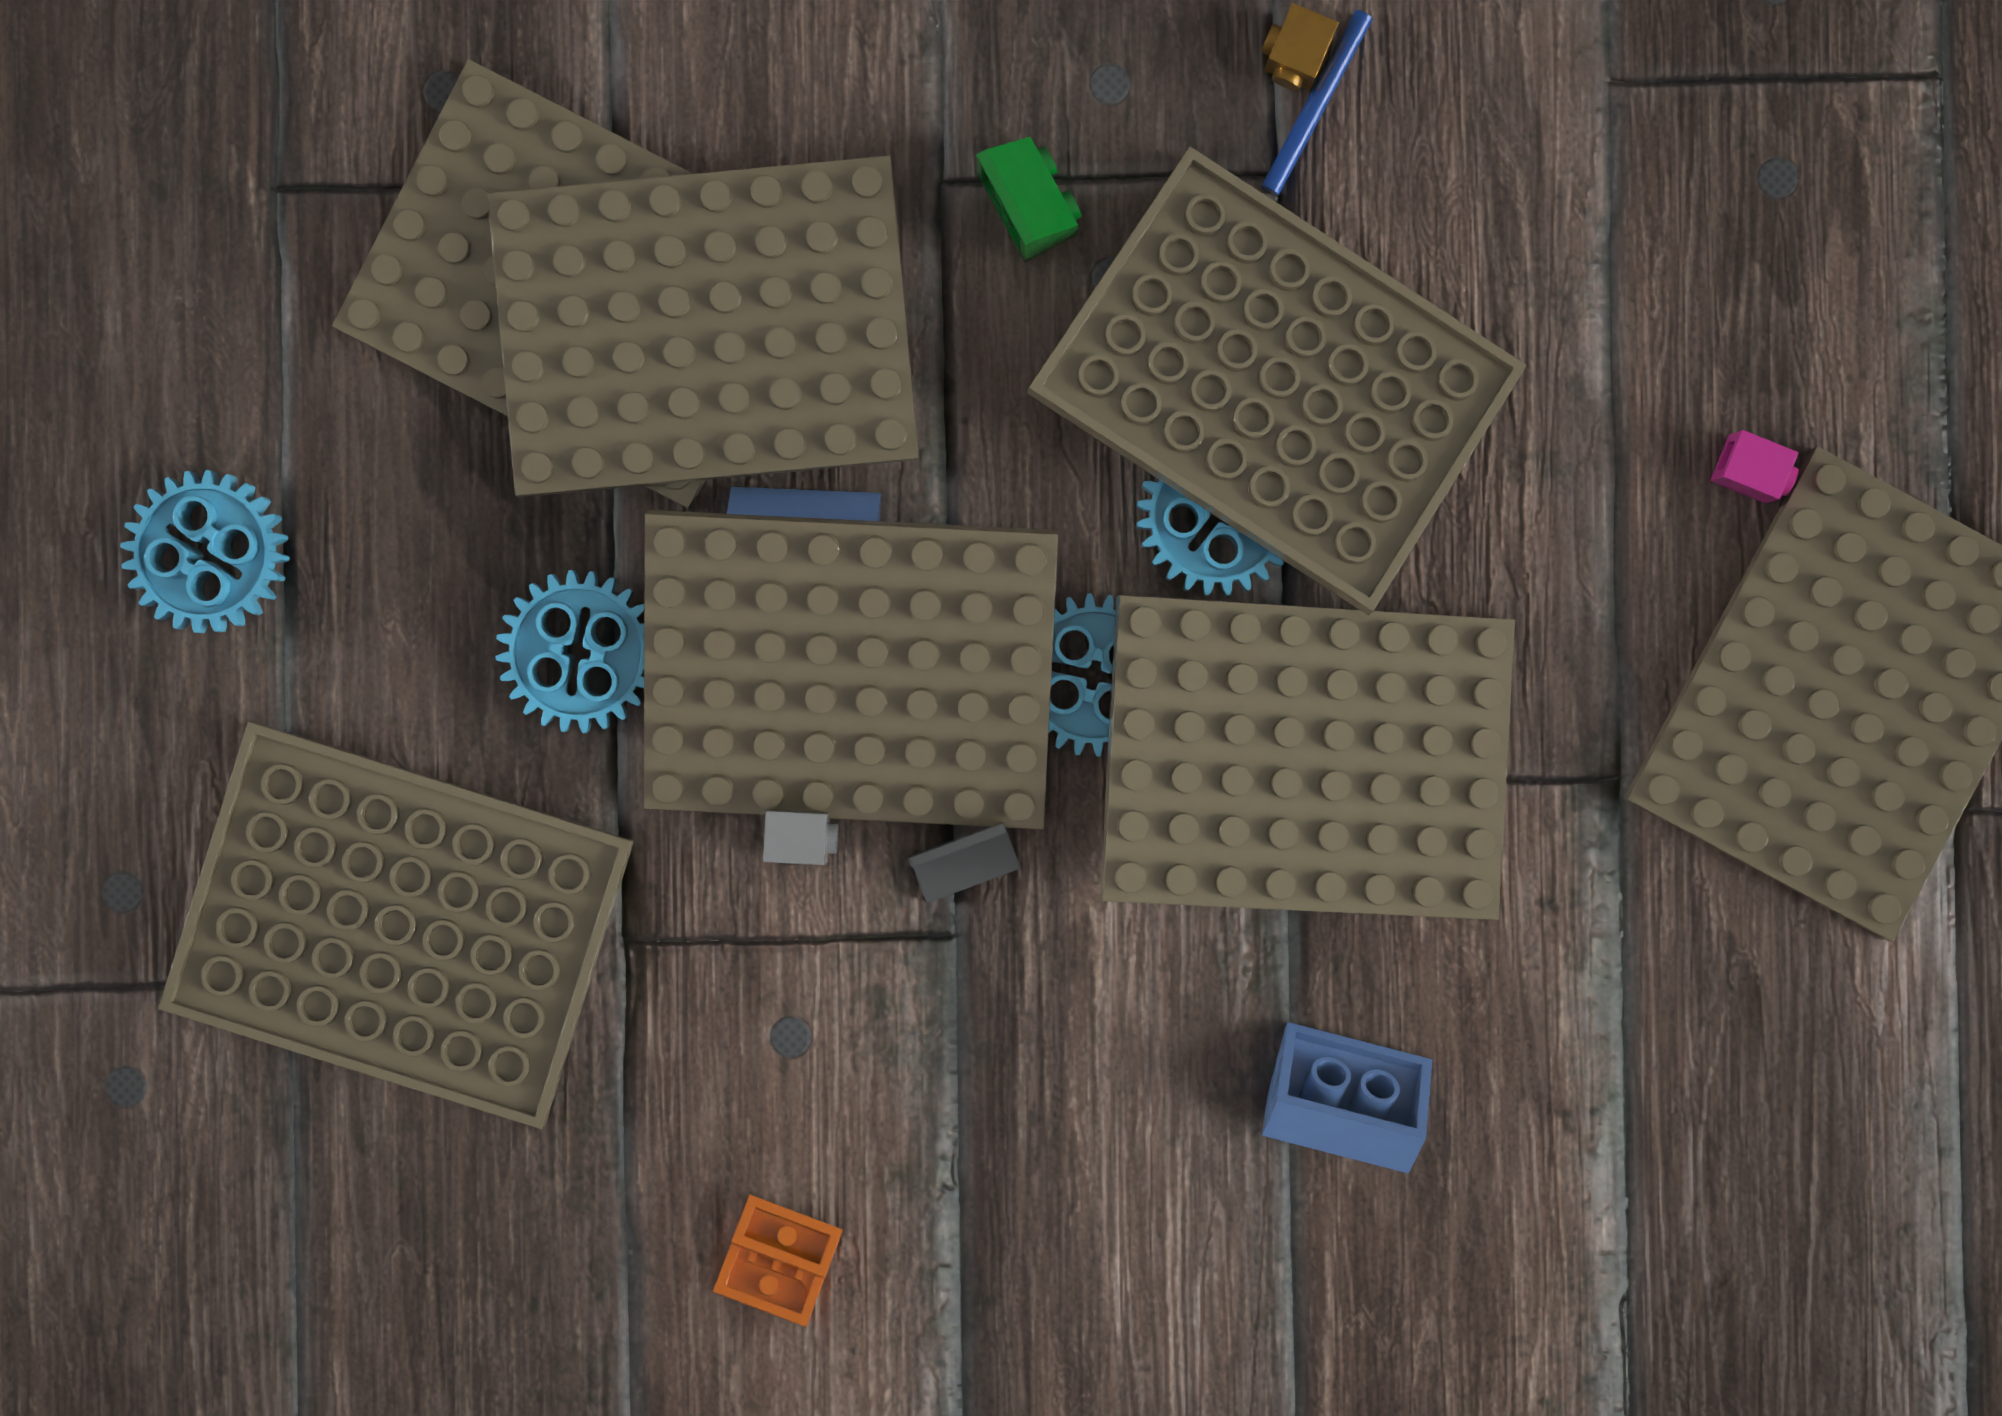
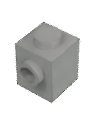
(799, 837)

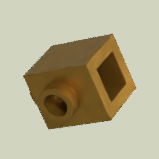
(1298, 47)

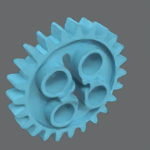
(1198, 564)
(182, 588)
(533, 642)
(1084, 720)

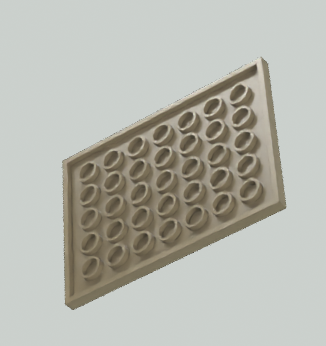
(431, 270)
(703, 326)
(1277, 380)
(847, 668)
(1841, 698)
(1306, 758)
(396, 924)

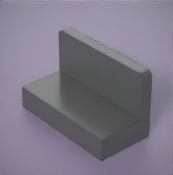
(964, 862)

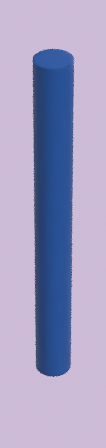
(1317, 102)

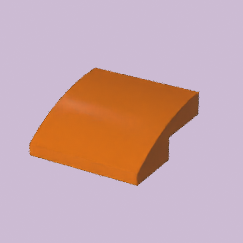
(777, 1261)

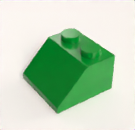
(1027, 197)

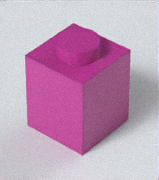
(1756, 467)

